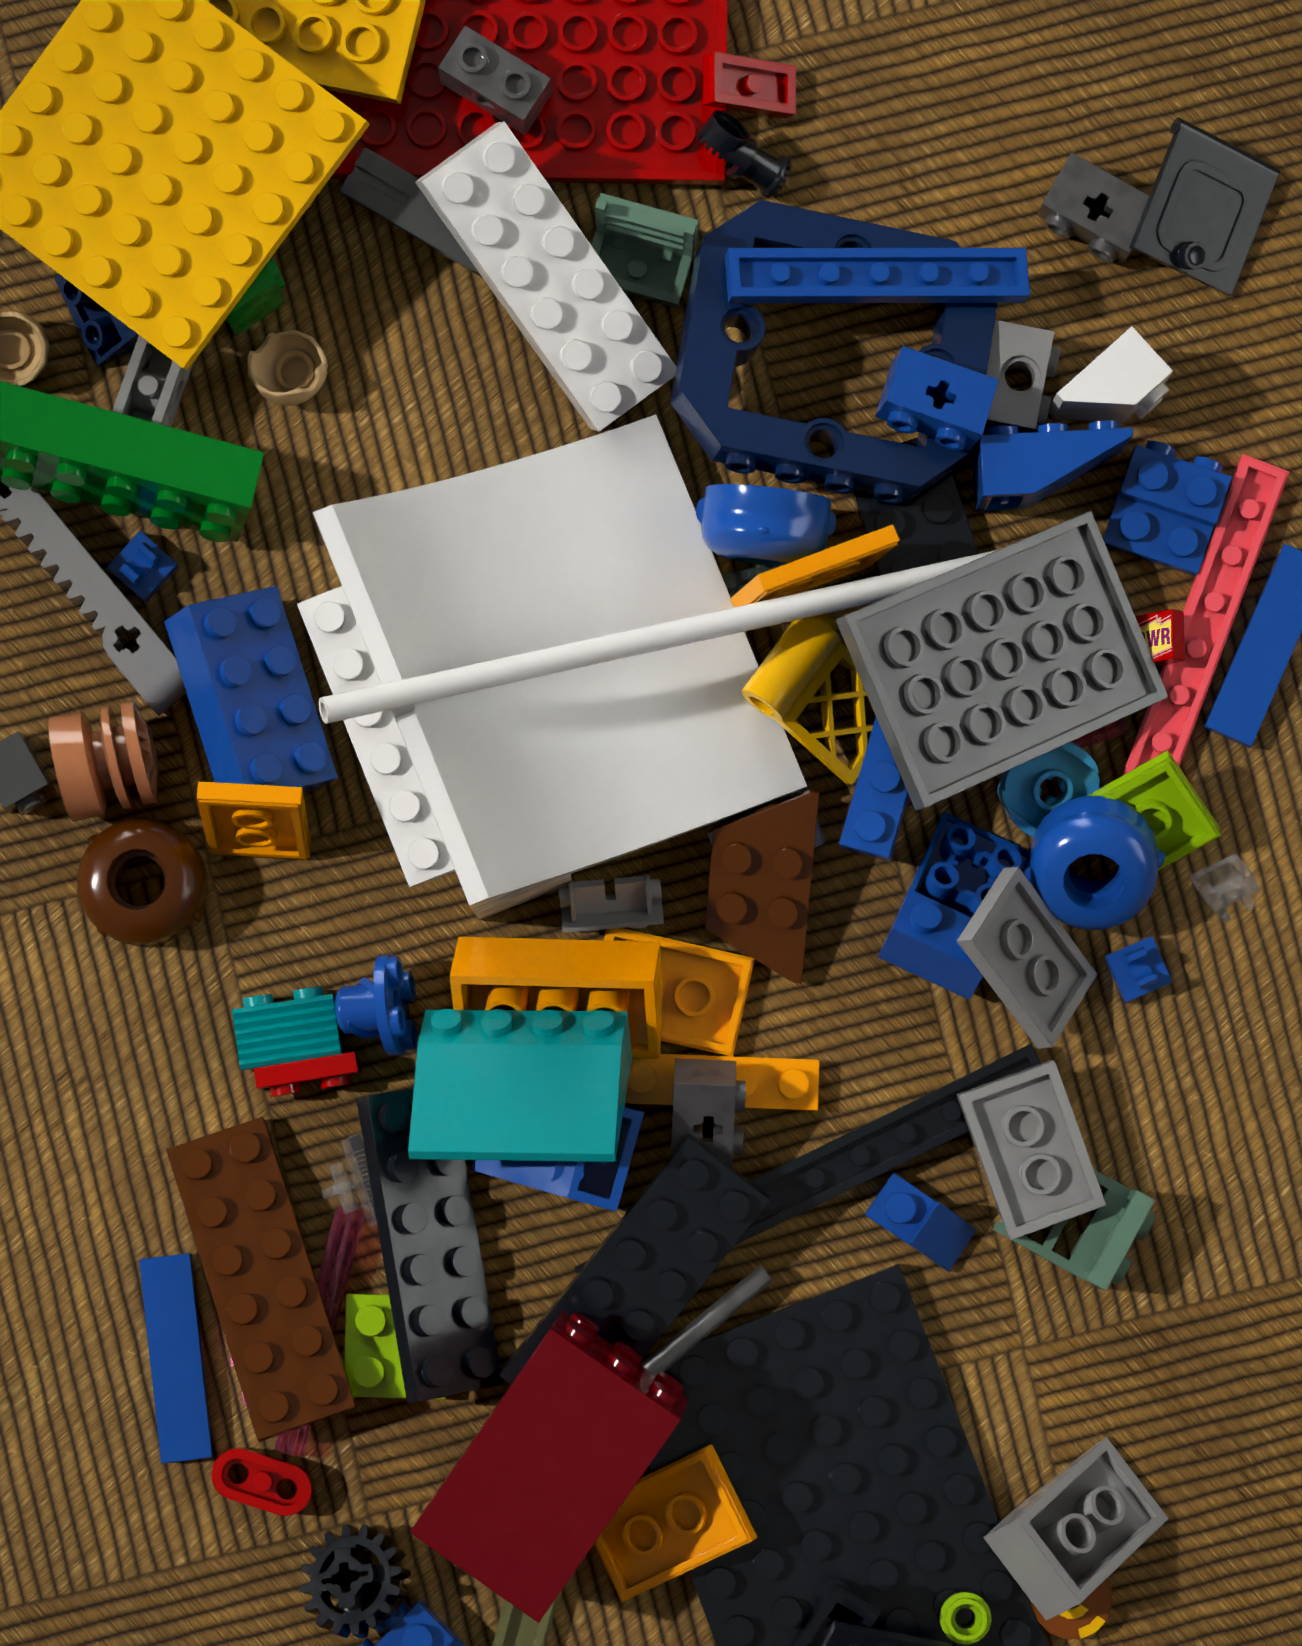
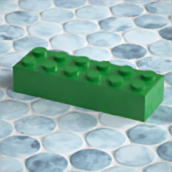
(125, 464)

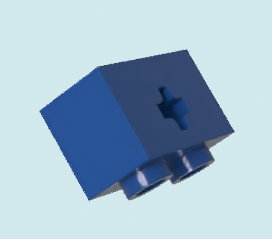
(961, 395)

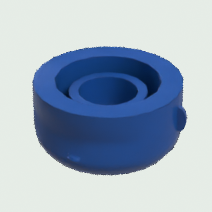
(764, 523)
(1099, 828)

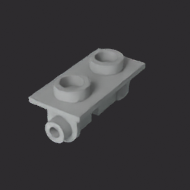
(633, 905)

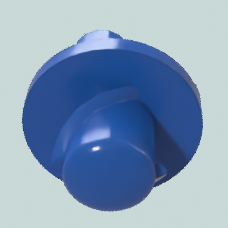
(380, 1006)

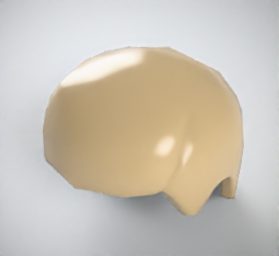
(22, 348)
(288, 367)

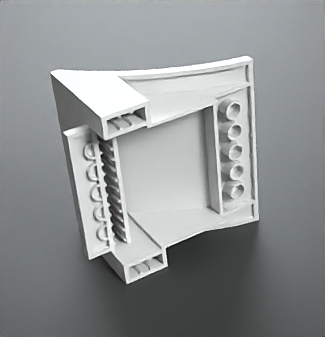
(562, 765)

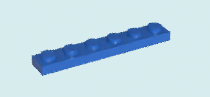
(877, 275)

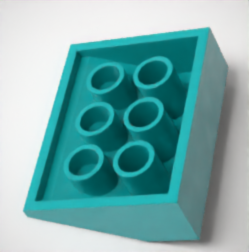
(520, 1085)

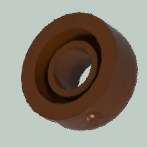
(169, 914)

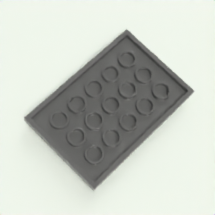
(1002, 659)

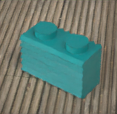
(286, 1030)

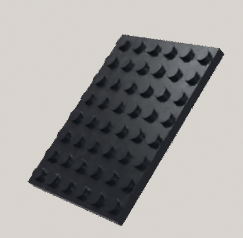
(844, 1471)

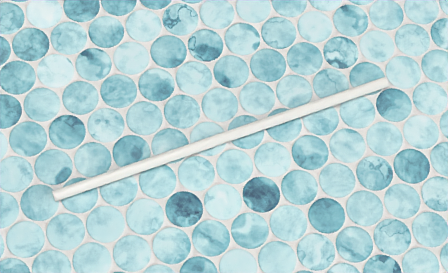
(627, 643)

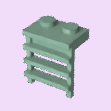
(645, 248)
(1103, 1245)

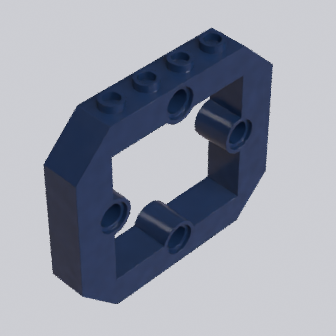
(779, 445)

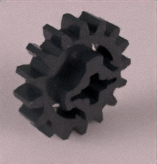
(369, 1595)

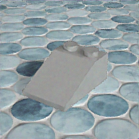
(1076, 1530)

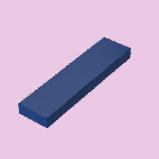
(1261, 653)
(176, 1358)

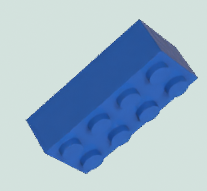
(250, 692)

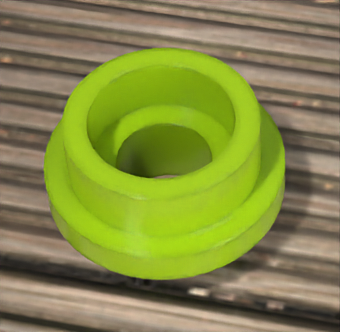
(980, 1625)

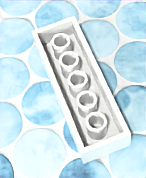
(547, 276)

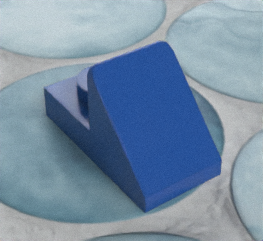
(920, 1221)

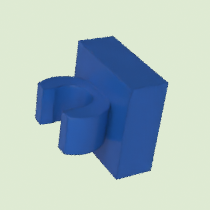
(142, 566)
(1138, 969)

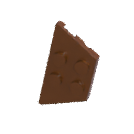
(764, 882)

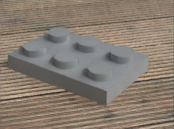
(1027, 957)
(1031, 1149)

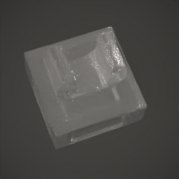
(1225, 884)

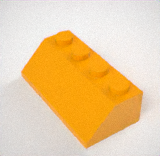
(564, 977)

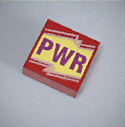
(1164, 635)

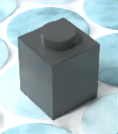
(21, 776)

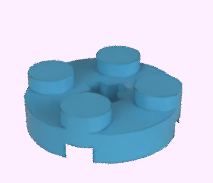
(1021, 791)

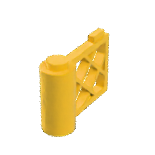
(793, 675)

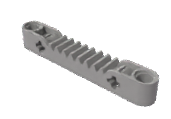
(149, 669)

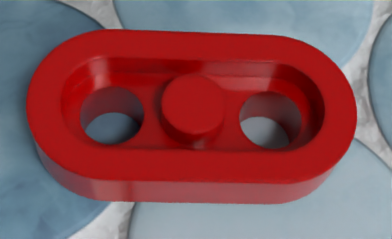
(262, 1483)

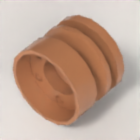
(103, 760)

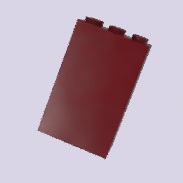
(551, 1464)

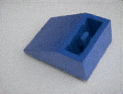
(1023, 468)
(943, 898)
(581, 1181)

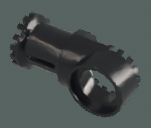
(742, 155)

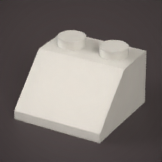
(1116, 384)

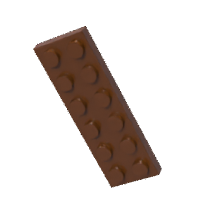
(261, 1279)

